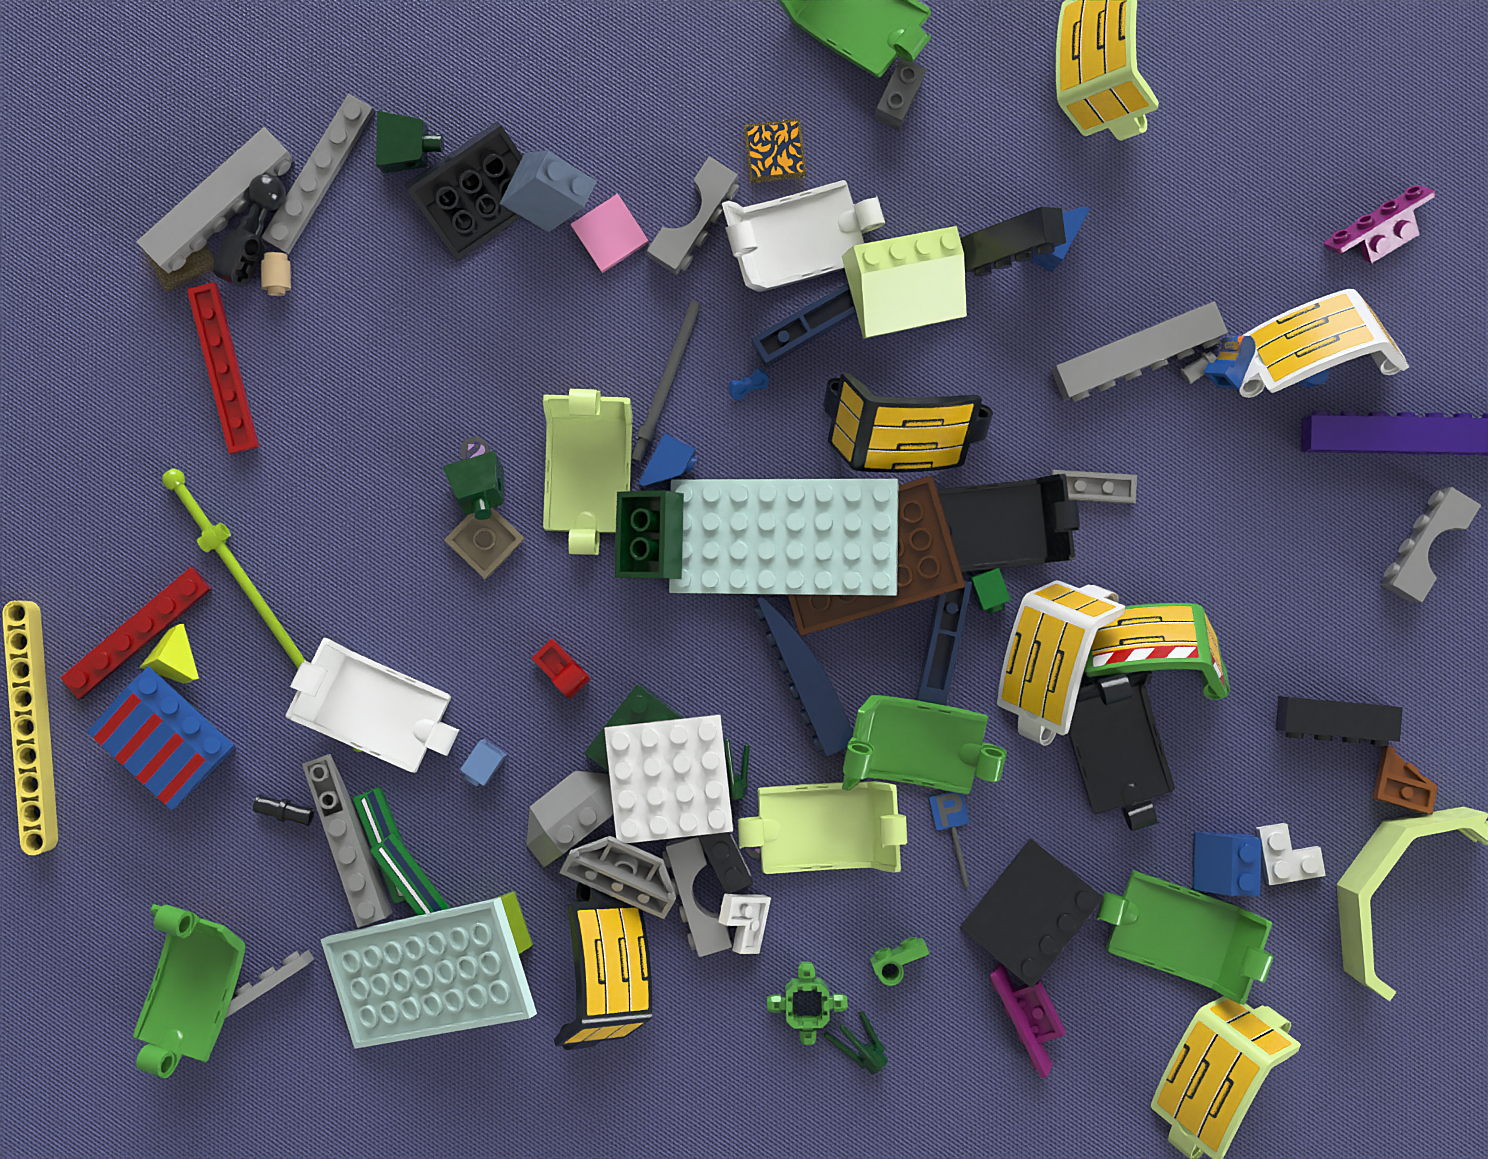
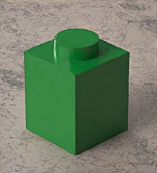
(990, 590)

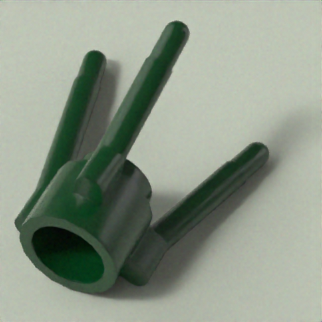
(735, 783)
(870, 1055)

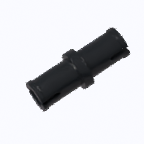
(283, 810)

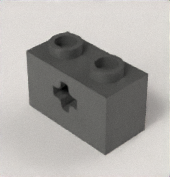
(900, 94)

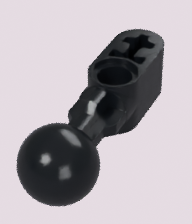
(243, 244)

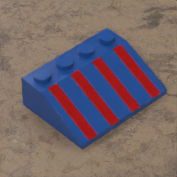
(160, 738)

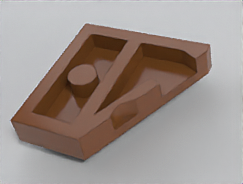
(1402, 784)

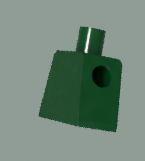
(403, 142)
(477, 483)

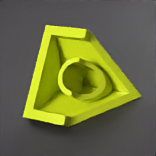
(173, 657)

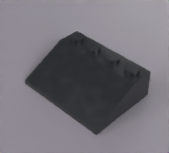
(466, 188)
(1031, 912)

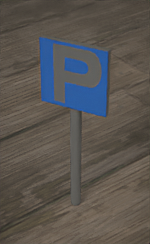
(948, 812)

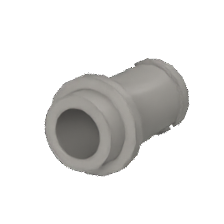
(1196, 369)

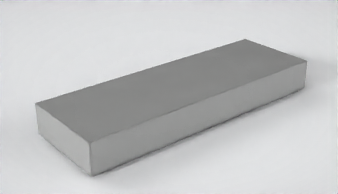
(1100, 486)

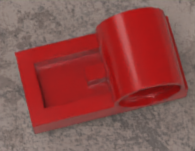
(561, 668)

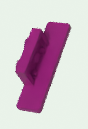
(1385, 227)
(1032, 1016)

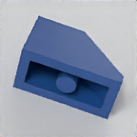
(668, 462)

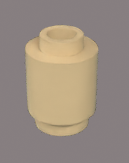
(275, 273)

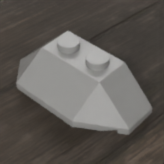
(568, 814)
(623, 874)

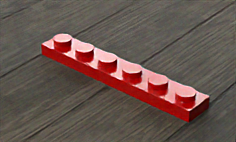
(223, 368)
(136, 633)

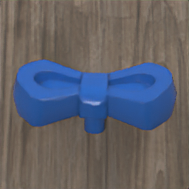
(739, 388)

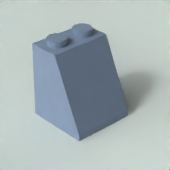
(547, 190)

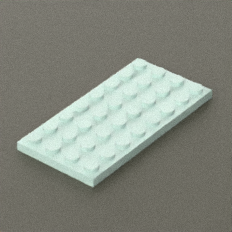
(789, 536)
(429, 974)

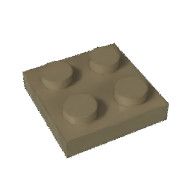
(485, 542)

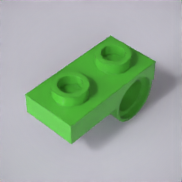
(908, 951)

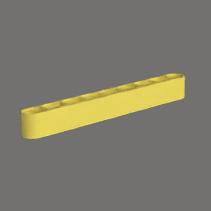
(22, 739)

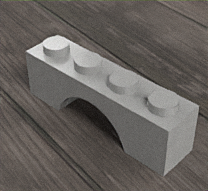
(673, 246)
(1411, 573)
(687, 859)

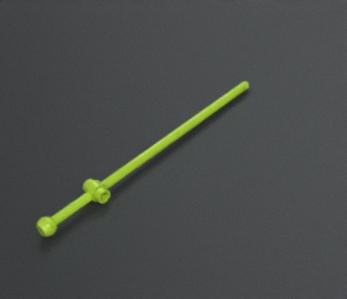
(215, 538)

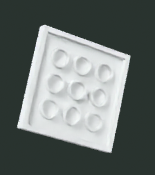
(668, 779)

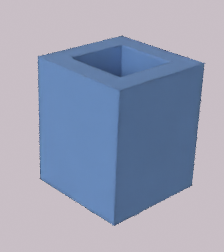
(482, 763)

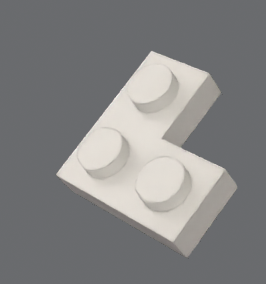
(1281, 862)
(750, 916)

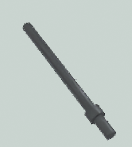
(646, 432)

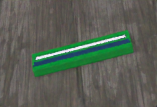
(378, 825)
(408, 876)

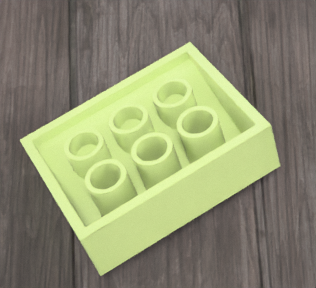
(907, 281)

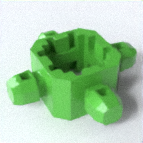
(807, 1023)

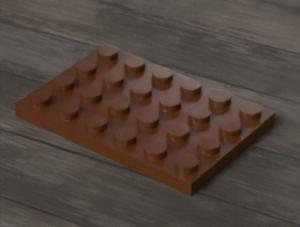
(924, 566)

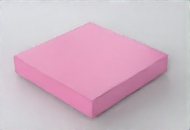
(609, 233)

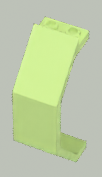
(1372, 867)

